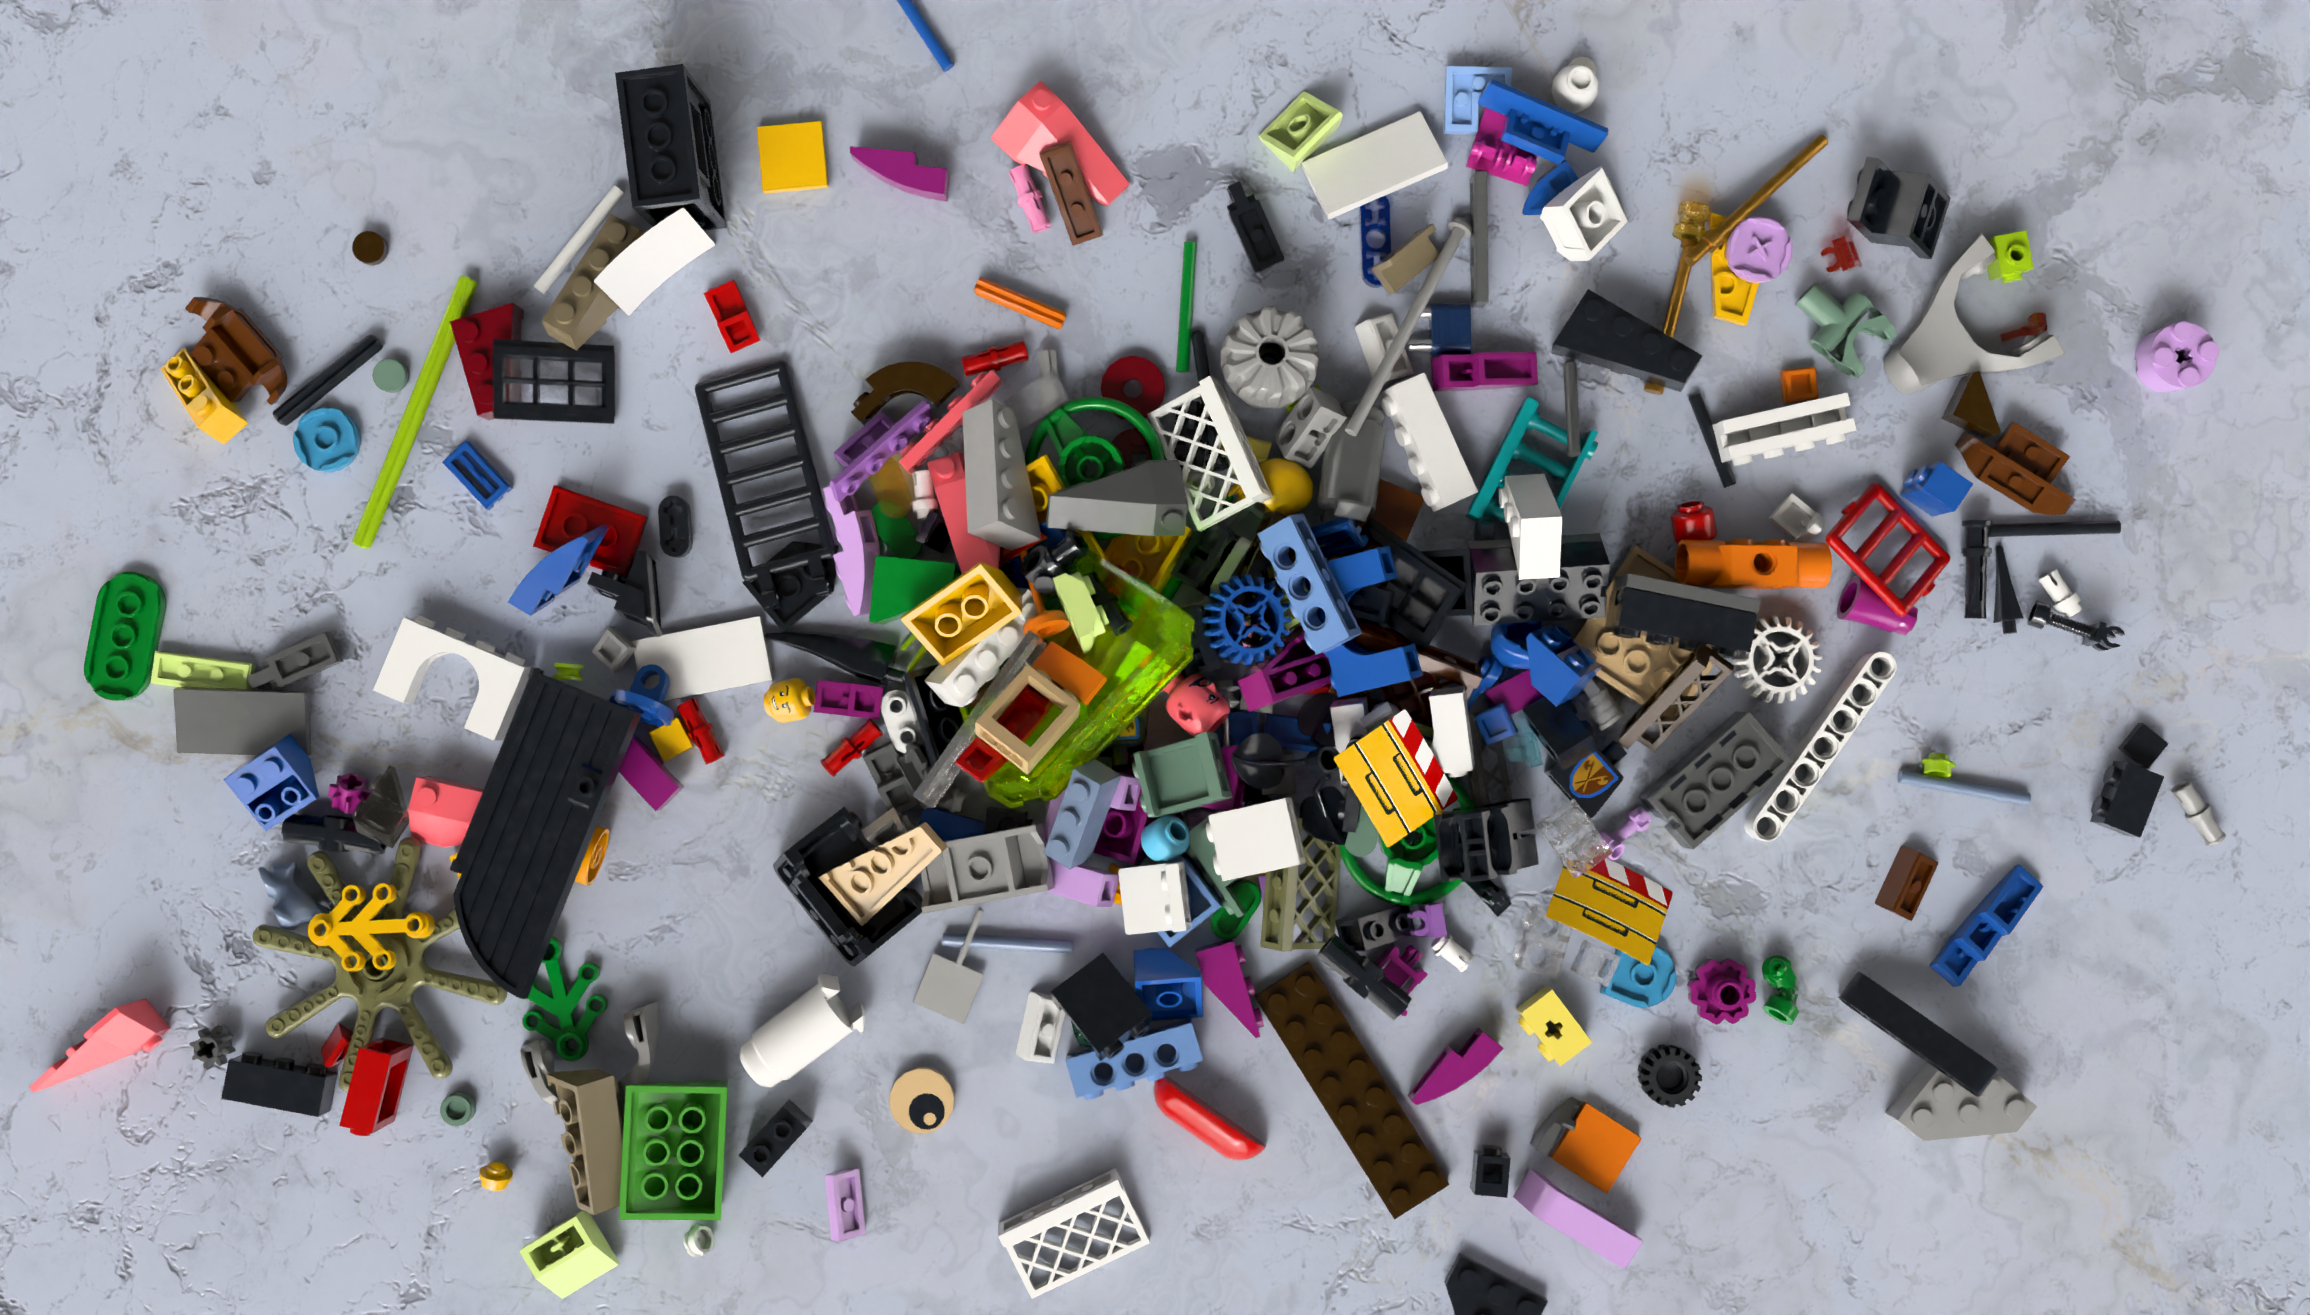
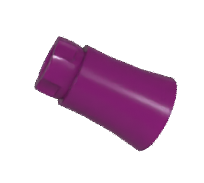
(1864, 606)

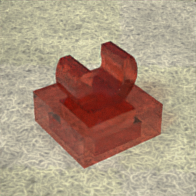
(1846, 254)

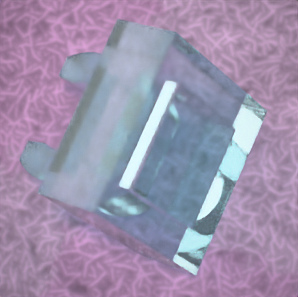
(1527, 751)

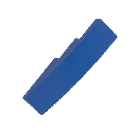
(1986, 925)

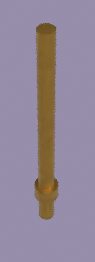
(1714, 237)

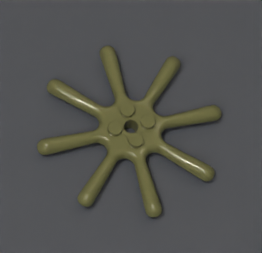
(369, 987)

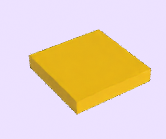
(792, 157)

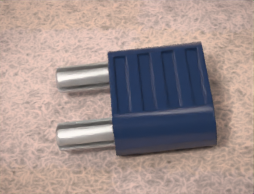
(1448, 329)

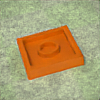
(1595, 1147)

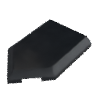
(794, 586)

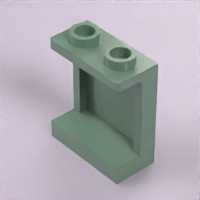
(1182, 775)

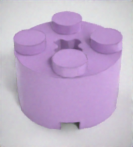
(2176, 357)

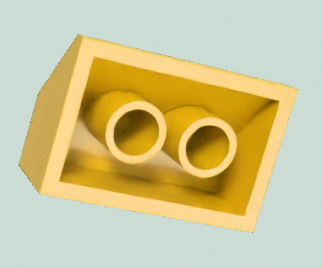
(964, 612)

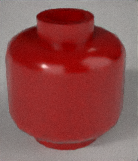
(1693, 522)

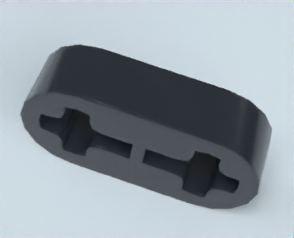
(667, 526)

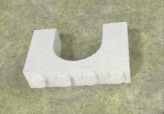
(499, 676)
(1450, 720)

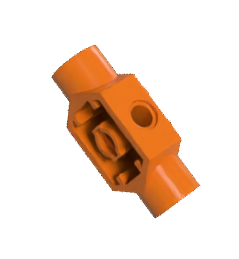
(1753, 564)

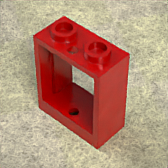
(376, 1086)

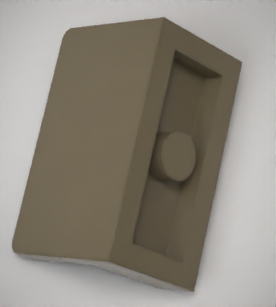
(1406, 260)

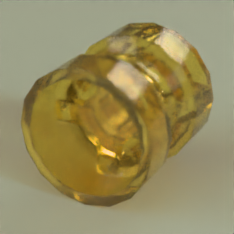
(1691, 220)

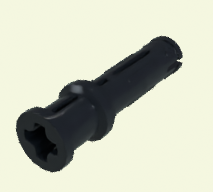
(1976, 554)

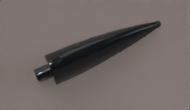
(856, 655)

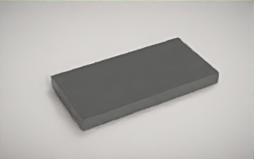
(239, 719)

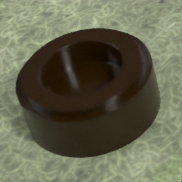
(370, 248)

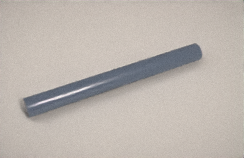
(1964, 788)
(1010, 943)

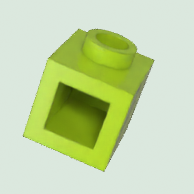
(2012, 257)

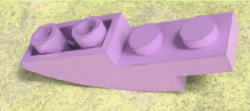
(860, 546)

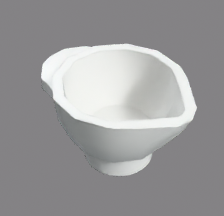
(1576, 85)

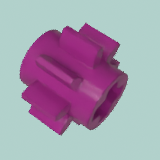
(348, 792)

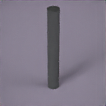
(1571, 409)

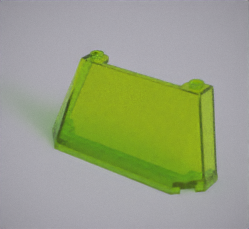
(1136, 671)

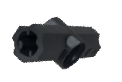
(328, 833)
(1364, 977)

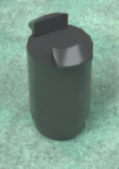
(1352, 468)

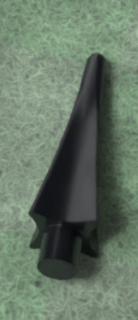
(2006, 604)

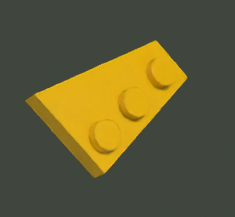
(1730, 294)

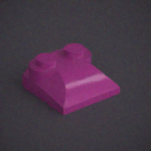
(1122, 835)

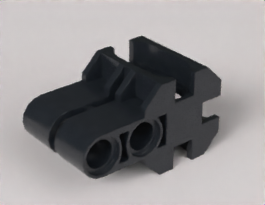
(1487, 840)

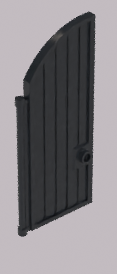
(536, 824)

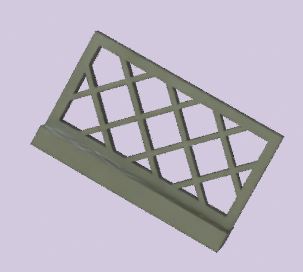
(1280, 900)

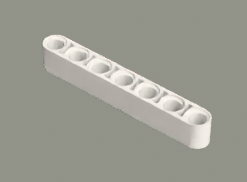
(1834, 739)

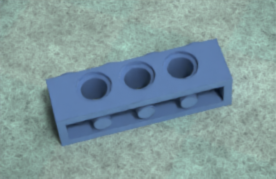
(1324, 592)
(1178, 1034)

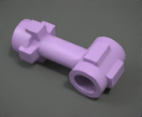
(1636, 820)

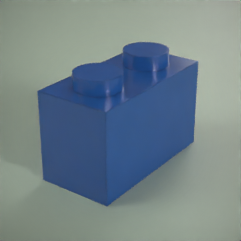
(1935, 488)

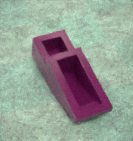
(902, 172)
(1484, 371)
(648, 775)
(1455, 1068)

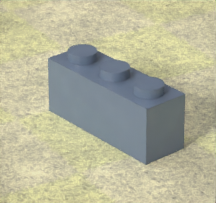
(1082, 814)

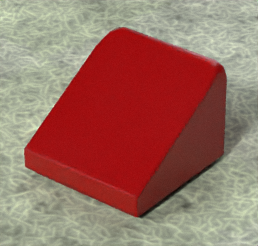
(336, 1046)

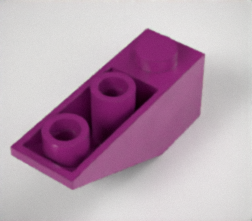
(1224, 978)

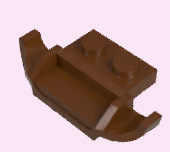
(236, 351)
(2019, 468)

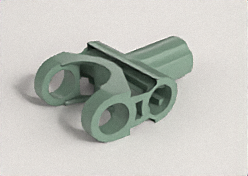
(1839, 327)

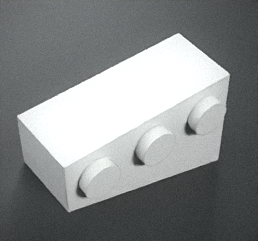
(1533, 525)

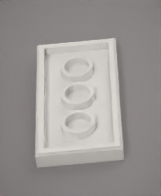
(1374, 165)
(708, 658)

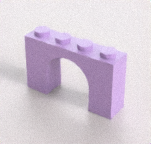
(1084, 881)

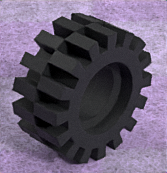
(1687, 1084)

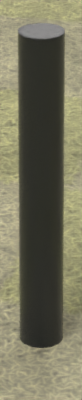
(1705, 424)

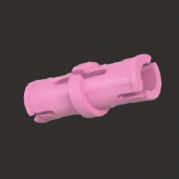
(1029, 198)

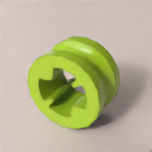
(568, 671)

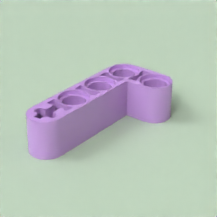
(1577, 1219)

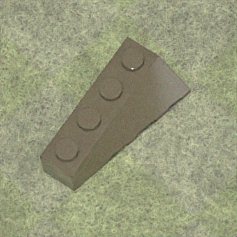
(582, 304)
(591, 1136)

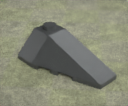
(1133, 501)

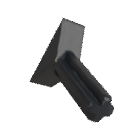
(1491, 895)

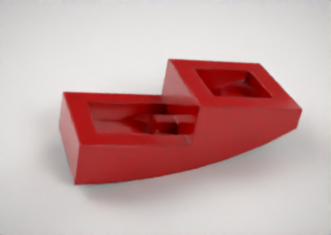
(732, 316)

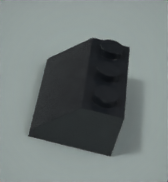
(934, 718)

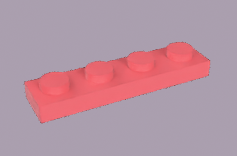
(938, 430)

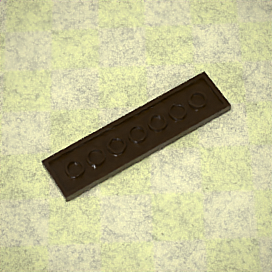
(1351, 1090)

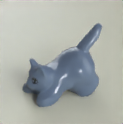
(291, 903)

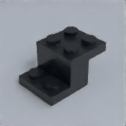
(1898, 208)

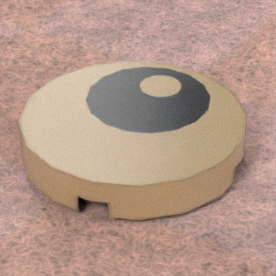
(922, 1100)

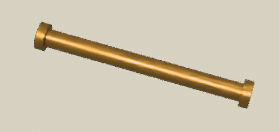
(1675, 302)

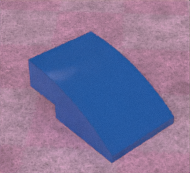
(557, 572)

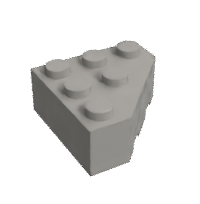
(1942, 1109)

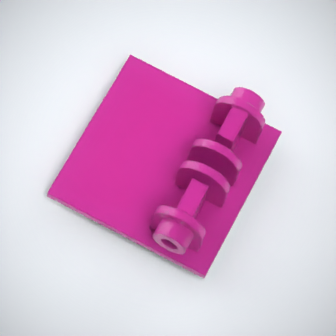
(1497, 156)

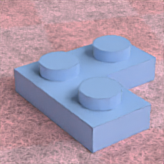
(1462, 93)

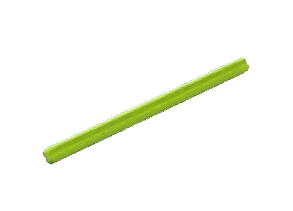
(413, 414)

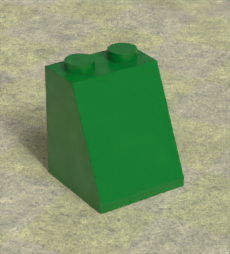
(904, 584)

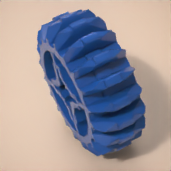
(1264, 600)

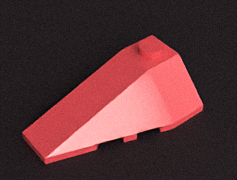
(950, 487)

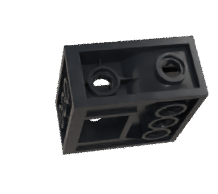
(670, 146)

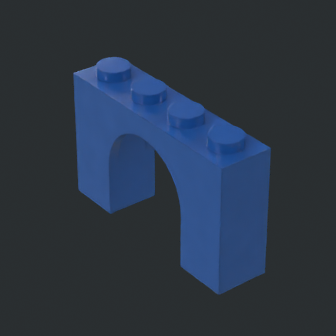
(1351, 665)

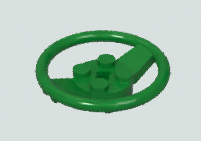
(1078, 447)
(1406, 863)

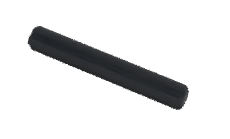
(327, 380)

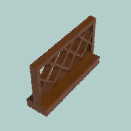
(1432, 660)

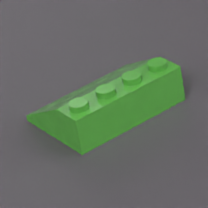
(673, 1150)

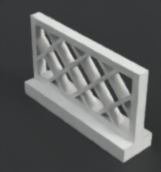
(1235, 445)
(1065, 1207)

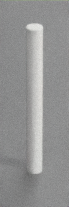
(578, 239)

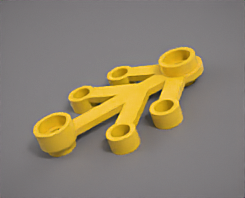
(363, 927)

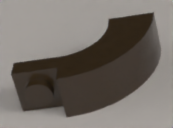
(903, 379)

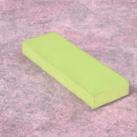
(199, 671)

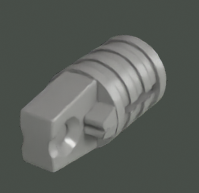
(1600, 704)

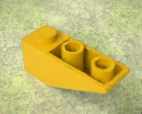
(202, 398)

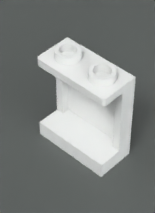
(1255, 839)

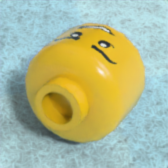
(789, 700)

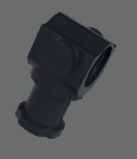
(1051, 561)

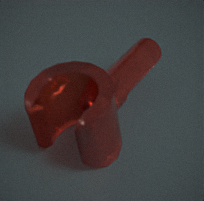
(2036, 323)

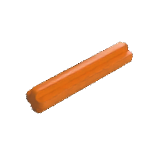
(1020, 303)

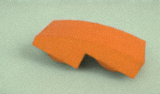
(1070, 672)

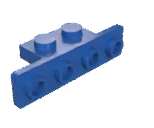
(1540, 125)

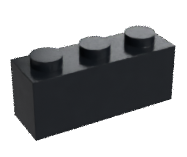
(279, 1084)

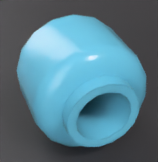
(1165, 838)

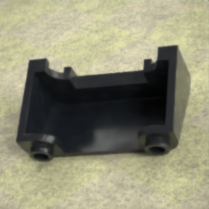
(821, 851)

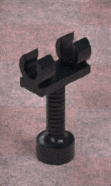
(2093, 634)

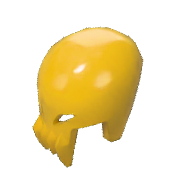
(1288, 485)

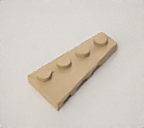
(881, 873)

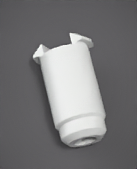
(800, 1033)

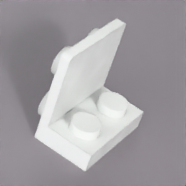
(1155, 898)

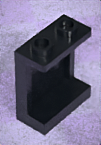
(1103, 1007)

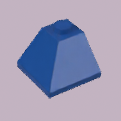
(1167, 984)

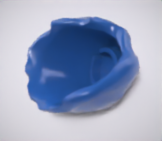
(1510, 643)

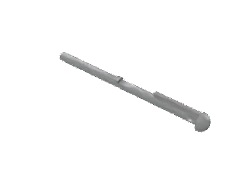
(1460, 229)

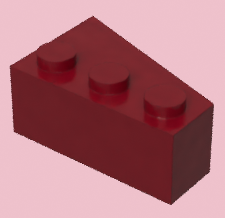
(474, 343)

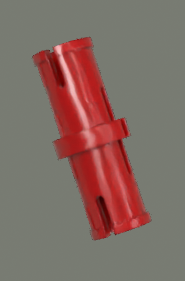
(994, 358)
(700, 731)
(851, 747)

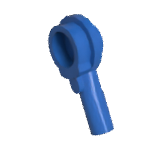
(1491, 671)

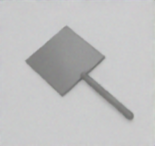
(950, 985)

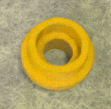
(495, 1176)

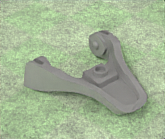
(1941, 345)
(643, 1032)

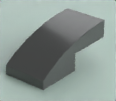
(889, 778)

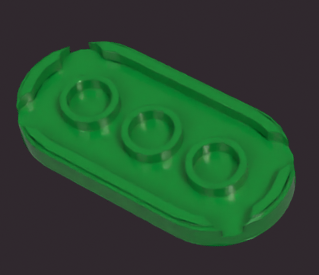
(124, 636)

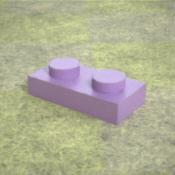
(845, 1204)

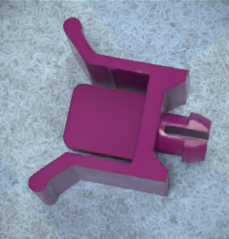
(1400, 970)

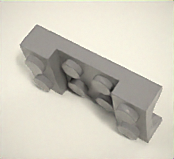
(987, 869)

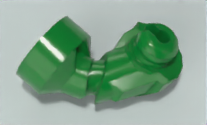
(1778, 974)

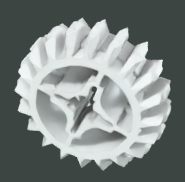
(1786, 668)

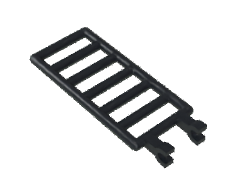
(726, 480)

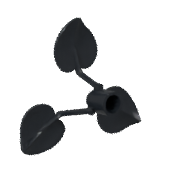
(1259, 766)

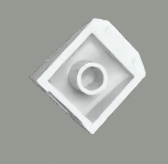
(1584, 216)

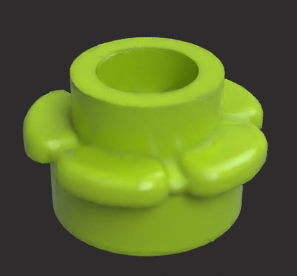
(1938, 765)

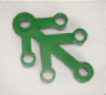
(564, 1005)

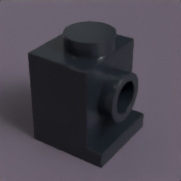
(1491, 1183)

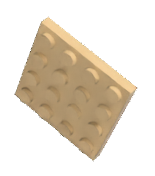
(1633, 664)

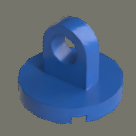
(647, 701)

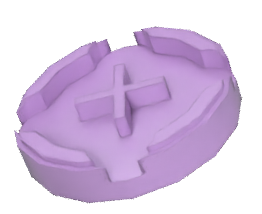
(1758, 249)

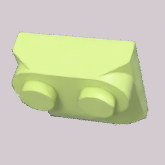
(1078, 605)

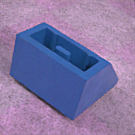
(1559, 664)
(275, 782)

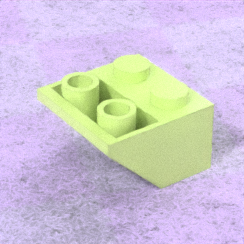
(569, 1254)

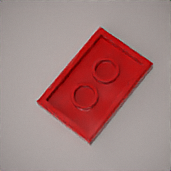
(574, 514)

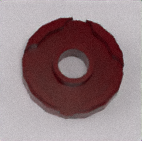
(1136, 369)

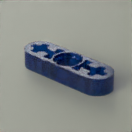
(1365, 215)

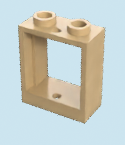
(1007, 743)

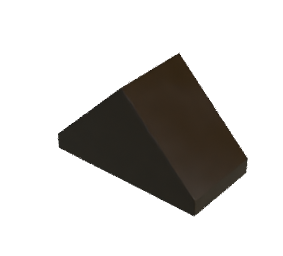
(1972, 408)

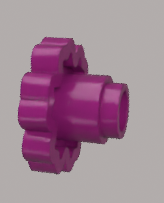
(1706, 991)

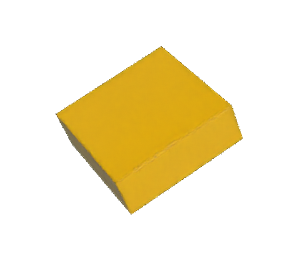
(671, 739)

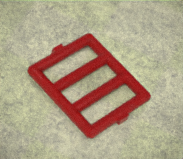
(1857, 559)

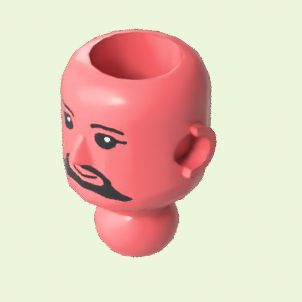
(1196, 704)

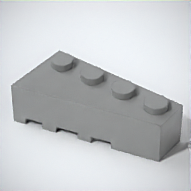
(997, 478)

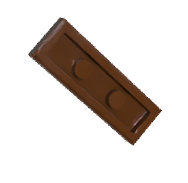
(1071, 193)

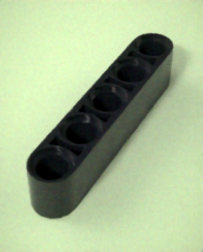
(1919, 1034)

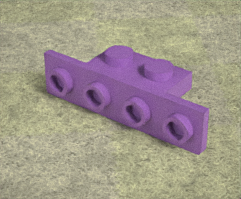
(874, 445)

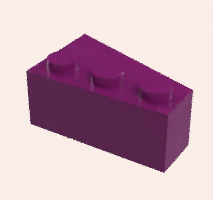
(1287, 674)

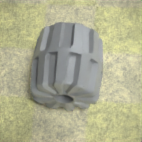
(1275, 336)

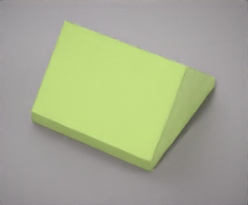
(1301, 129)

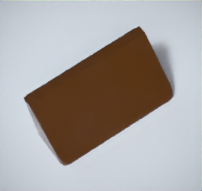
(1906, 882)

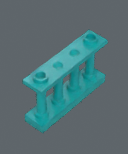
(1514, 447)

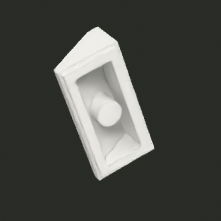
(1375, 339)
(1040, 1029)

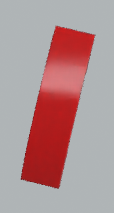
(1020, 719)

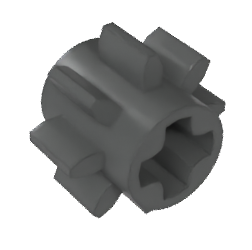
(222, 1044)

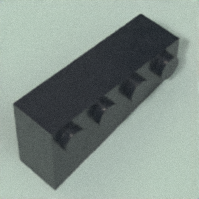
(1625, 344)

